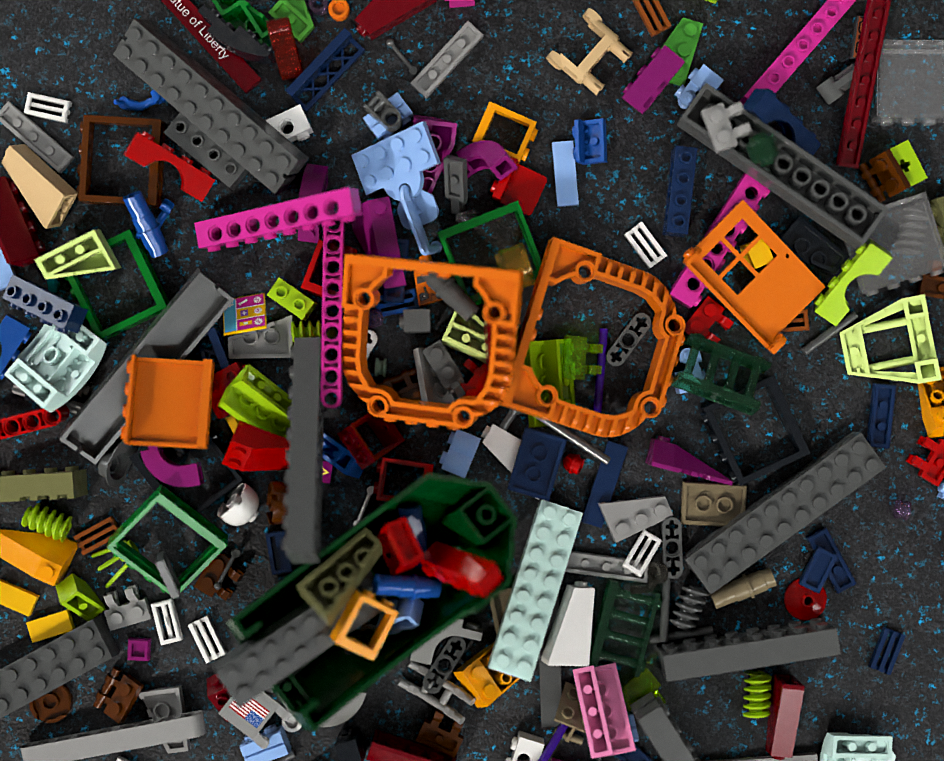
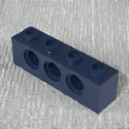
(679, 191)

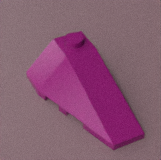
(443, 135)
(379, 236)
(673, 458)

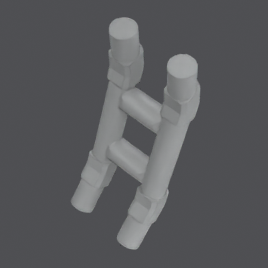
(441, 703)

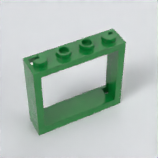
(482, 219)
(149, 276)
(185, 513)

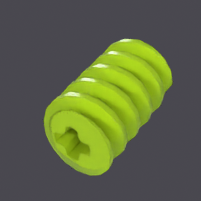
(310, 330)
(47, 523)
(758, 695)

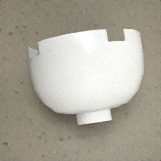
(240, 507)

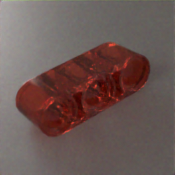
(284, 48)

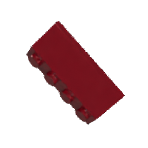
(17, 232)
(395, 748)

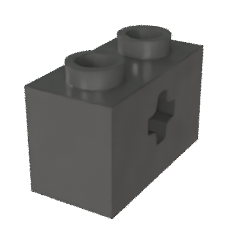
(415, 321)

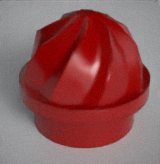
(573, 463)

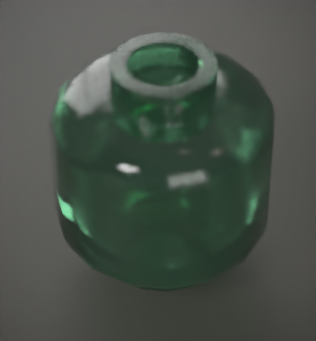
(762, 149)

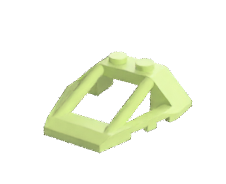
(920, 338)

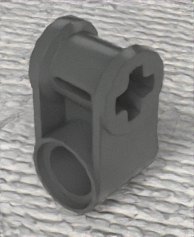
(381, 110)

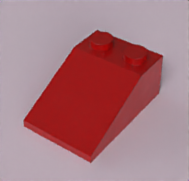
(256, 450)

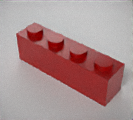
(461, 569)

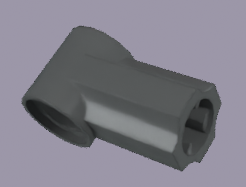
(836, 86)

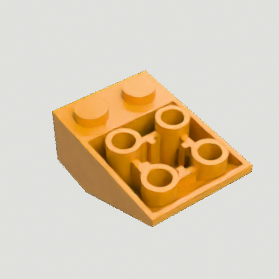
(932, 406)
(482, 681)

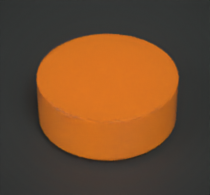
(339, 10)

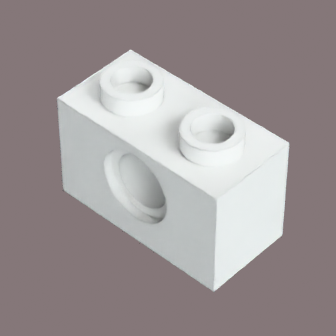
(295, 117)
(526, 744)

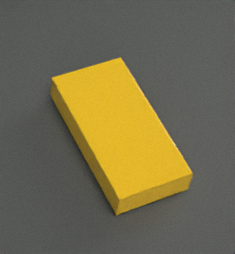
(17, 598)
(50, 625)

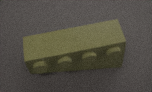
(41, 485)
(339, 577)

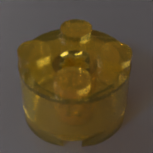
(516, 258)

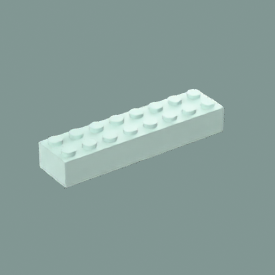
(534, 590)

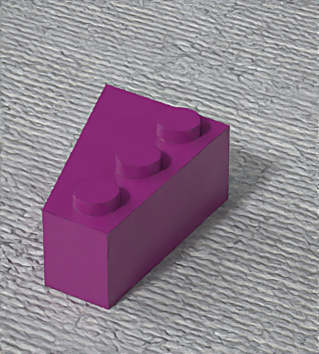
(653, 79)

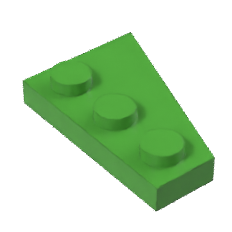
(684, 43)

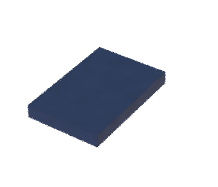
(537, 464)

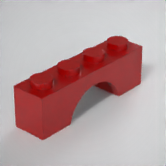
(145, 151)

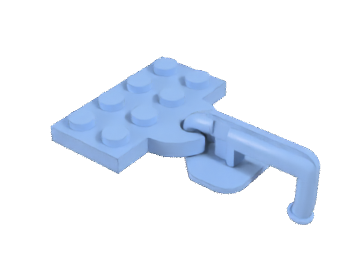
(398, 168)

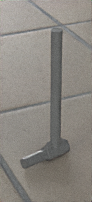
(562, 431)

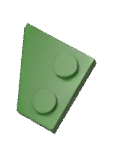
(298, 15)

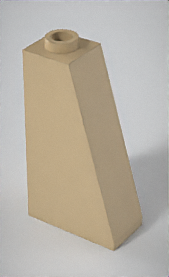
(40, 185)

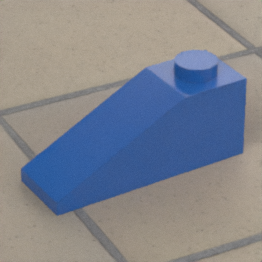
(339, 456)

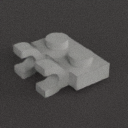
(719, 127)
(128, 613)

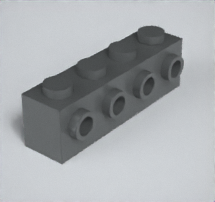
(206, 151)

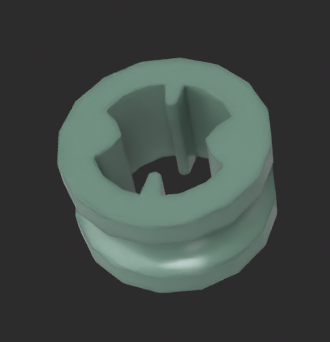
(380, 367)

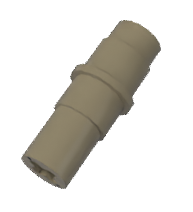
(744, 587)

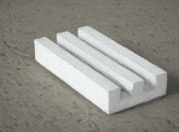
(65, 111)
(651, 239)
(633, 568)
(175, 621)
(192, 626)

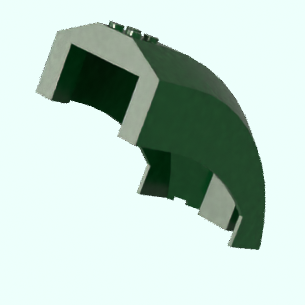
(454, 513)

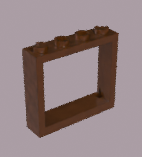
(84, 169)

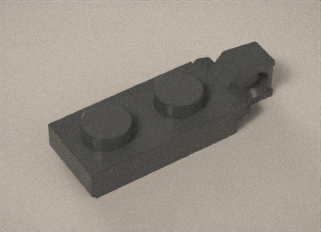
(456, 182)
(444, 368)

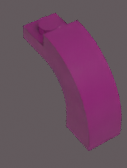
(487, 155)
(313, 183)
(171, 472)

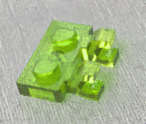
(575, 358)
(639, 687)

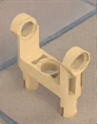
(608, 43)

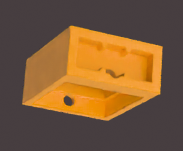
(487, 118)
(348, 615)

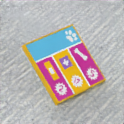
(245, 315)

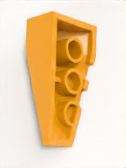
(37, 554)

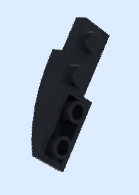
(237, 40)

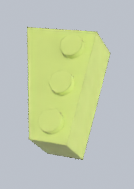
(80, 256)
(466, 336)

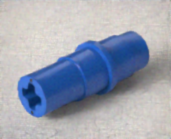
(146, 224)
(406, 586)

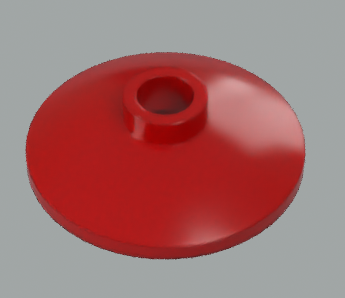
(795, 605)

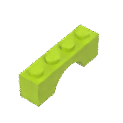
(870, 259)

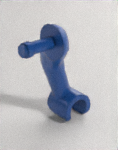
(129, 104)
(166, 207)

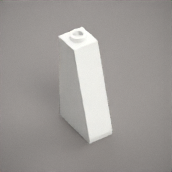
(502, 445)
(572, 628)

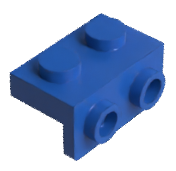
(590, 141)

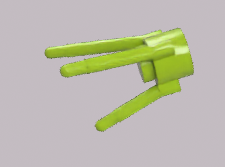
(112, 560)

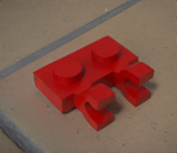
(704, 317)
(477, 381)
(933, 467)

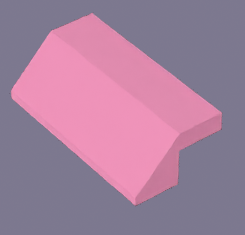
(604, 710)

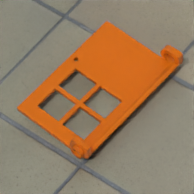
(772, 295)

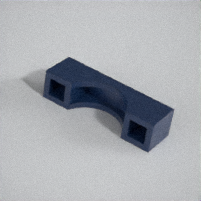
(767, 107)

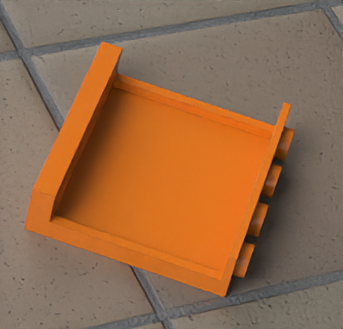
(168, 402)

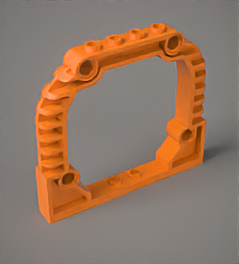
(563, 262)
(497, 286)

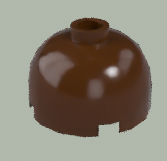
(275, 500)

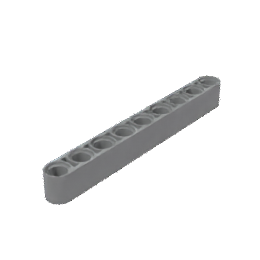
(117, 738)

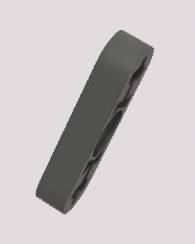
(642, 330)
(676, 531)
(448, 647)

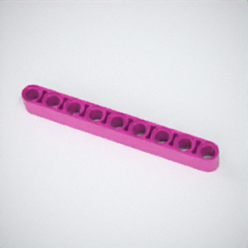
(328, 322)

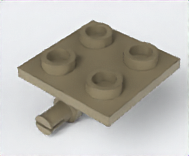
(570, 714)

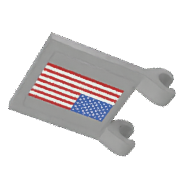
(253, 716)

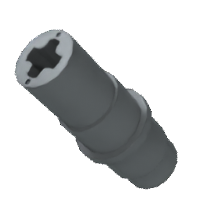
(452, 295)

